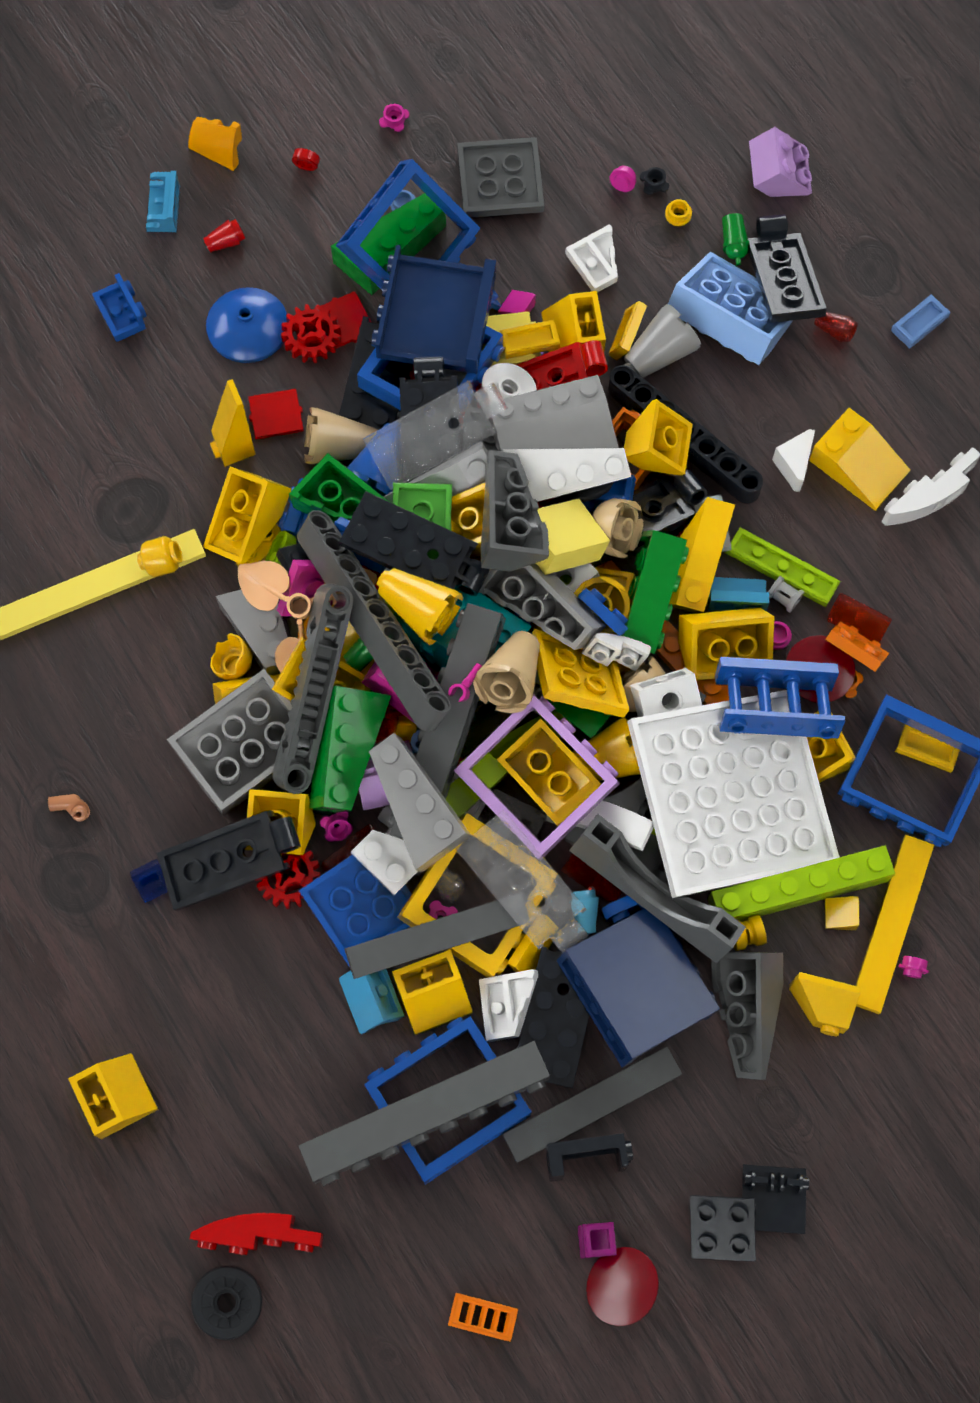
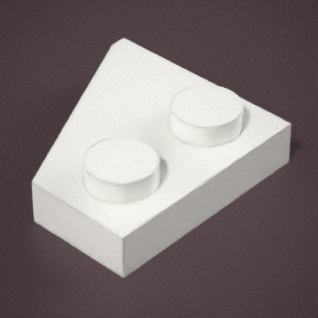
(595, 259)
(385, 859)
(506, 1003)

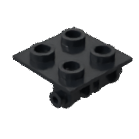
(779, 1197)
(723, 1228)

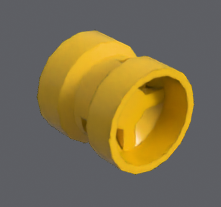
(752, 934)

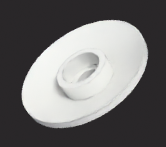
(509, 379)

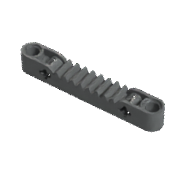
(313, 688)

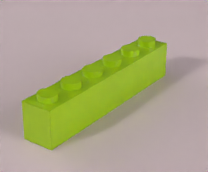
(805, 884)

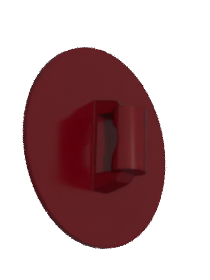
(821, 651)
(622, 1287)

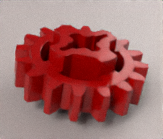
(311, 333)
(282, 889)

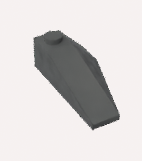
(511, 524)
(750, 1001)

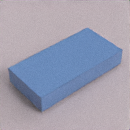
(920, 321)

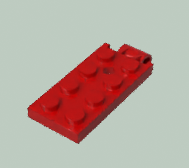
(570, 362)

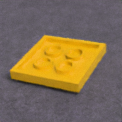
(577, 679)

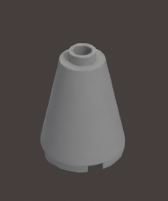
(662, 343)

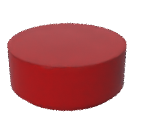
(305, 159)

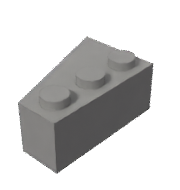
(259, 628)

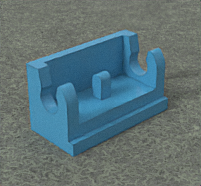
(163, 202)

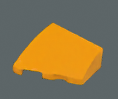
(216, 141)

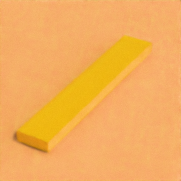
(892, 923)

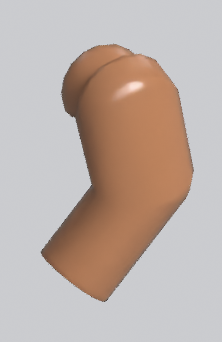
(72, 804)

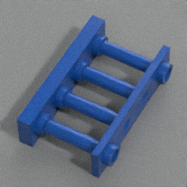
(779, 674)

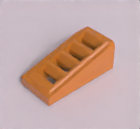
(498, 1308)

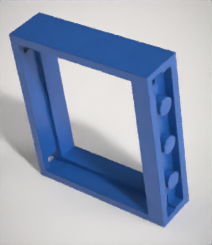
(377, 206)
(369, 374)
(936, 729)
(475, 1142)

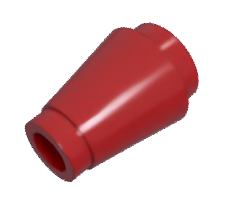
(225, 236)

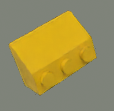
(724, 634)

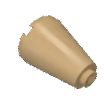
(333, 435)
(510, 674)

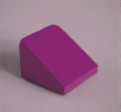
(597, 1240)

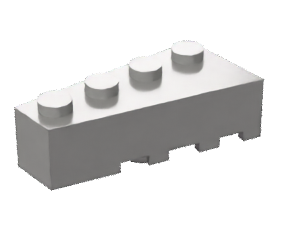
(545, 603)
(419, 808)

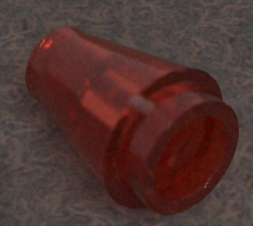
(838, 326)

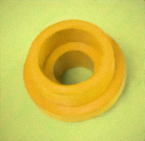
(678, 206)

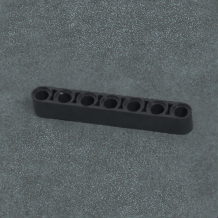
(700, 437)

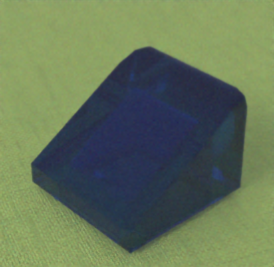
(149, 880)

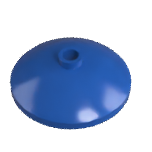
(248, 337)

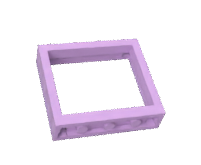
(566, 731)

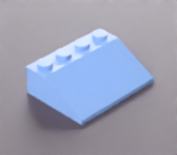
(727, 307)

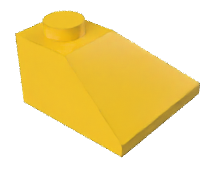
(659, 440)
(826, 1002)

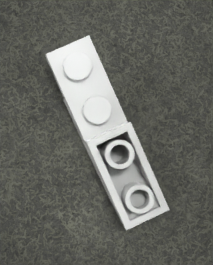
(931, 495)

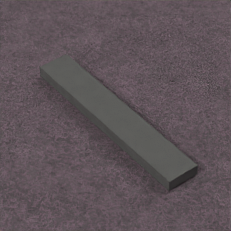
(428, 938)
(592, 1104)

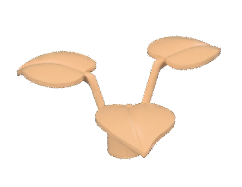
(264, 586)

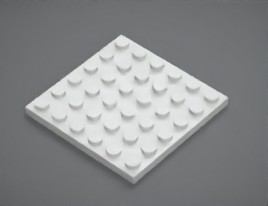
(729, 801)

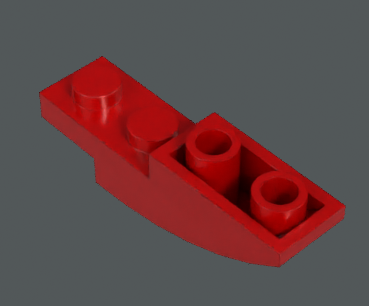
(244, 1230)

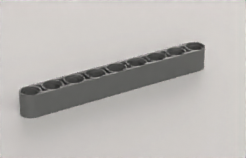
(375, 623)

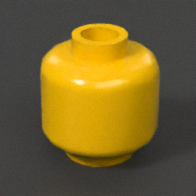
(159, 556)

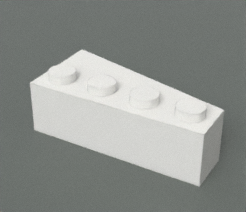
(570, 470)

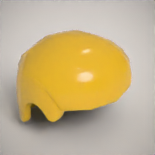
(231, 658)

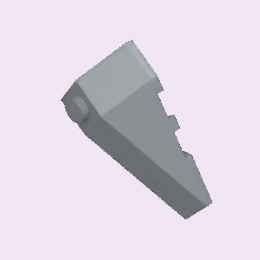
(461, 471)

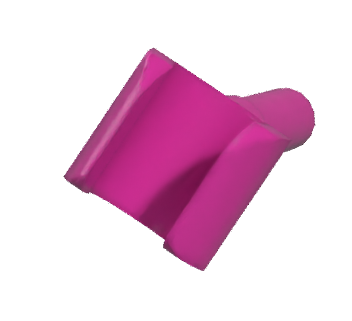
(466, 683)

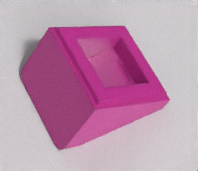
(518, 302)

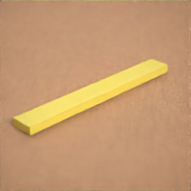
(86, 589)

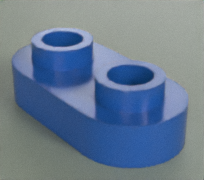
(613, 619)
(620, 909)

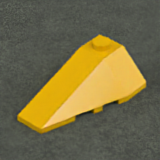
(231, 429)
(705, 542)

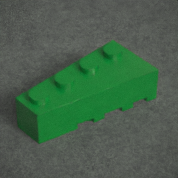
(408, 226)
(331, 490)
(653, 587)
(344, 747)

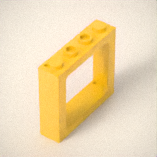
(414, 915)

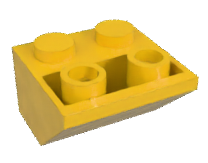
(577, 319)
(432, 992)
(113, 1095)

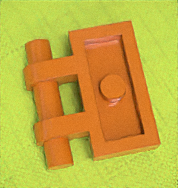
(857, 646)

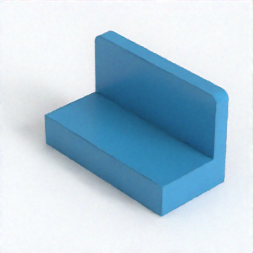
(737, 594)
(371, 999)

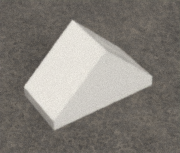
(793, 458)

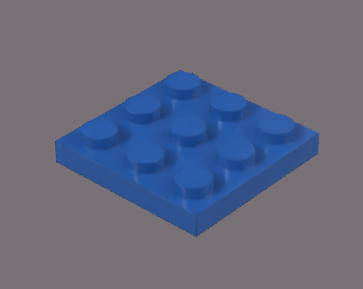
(354, 905)

